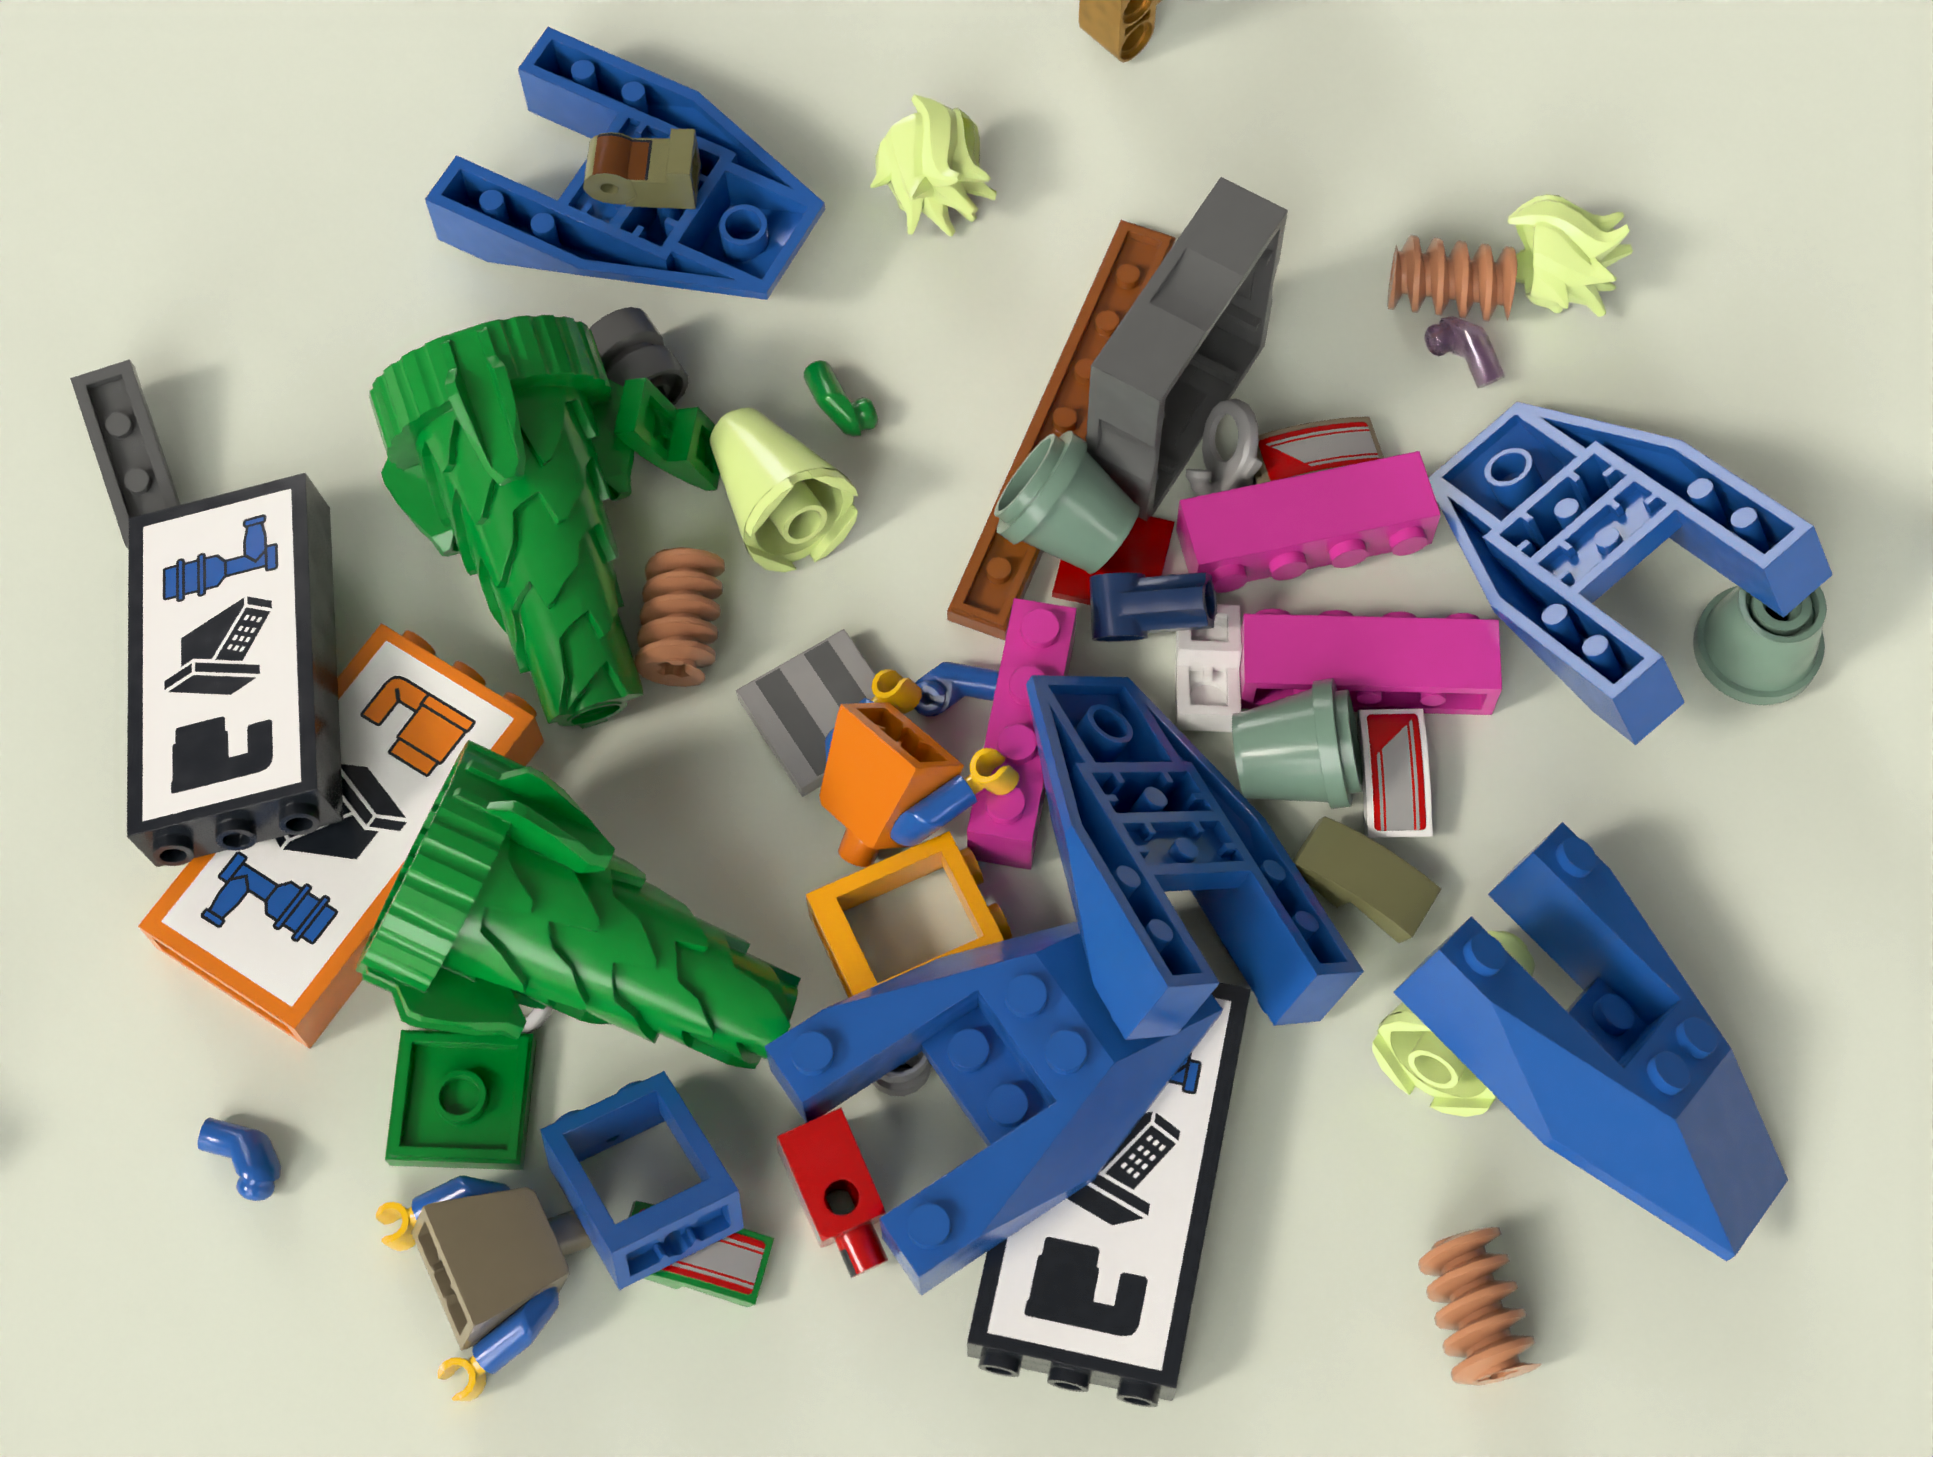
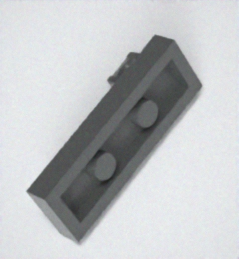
(125, 442)

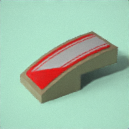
(1316, 447)

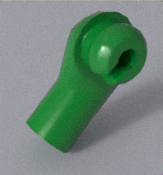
(831, 398)

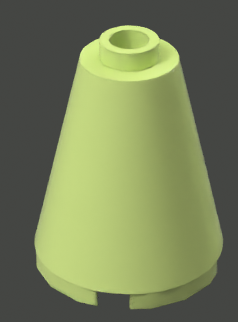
(780, 491)
(1418, 1058)

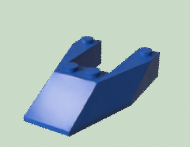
(734, 243)
(1571, 505)
(1154, 816)
(1026, 1061)
(1627, 1075)

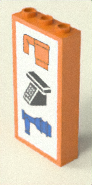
(296, 910)

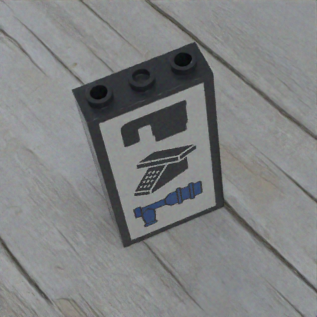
(232, 673)
(1113, 1270)

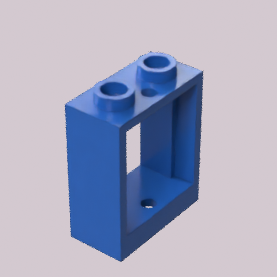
(667, 1228)

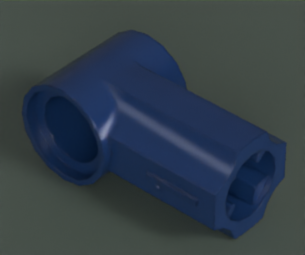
(1133, 605)

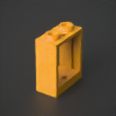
(829, 902)

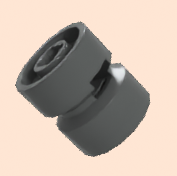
(635, 349)

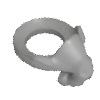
(1242, 466)

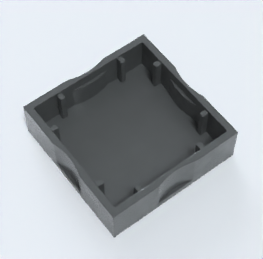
(1185, 343)

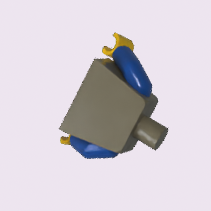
(491, 1266)

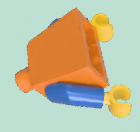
(892, 778)

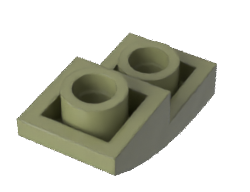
(1360, 871)

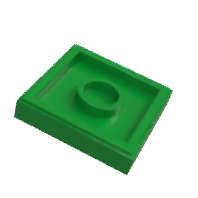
(461, 1100)

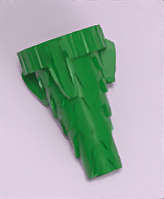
(507, 459)
(530, 907)

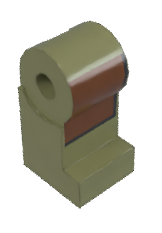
(644, 170)

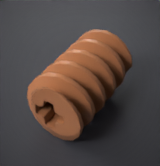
(1453, 277)
(679, 616)
(1476, 1308)

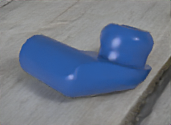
(952, 682)
(250, 1153)

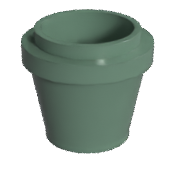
(1066, 504)
(1756, 651)
(1300, 748)

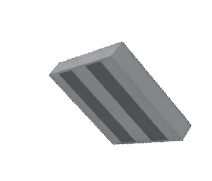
(800, 704)

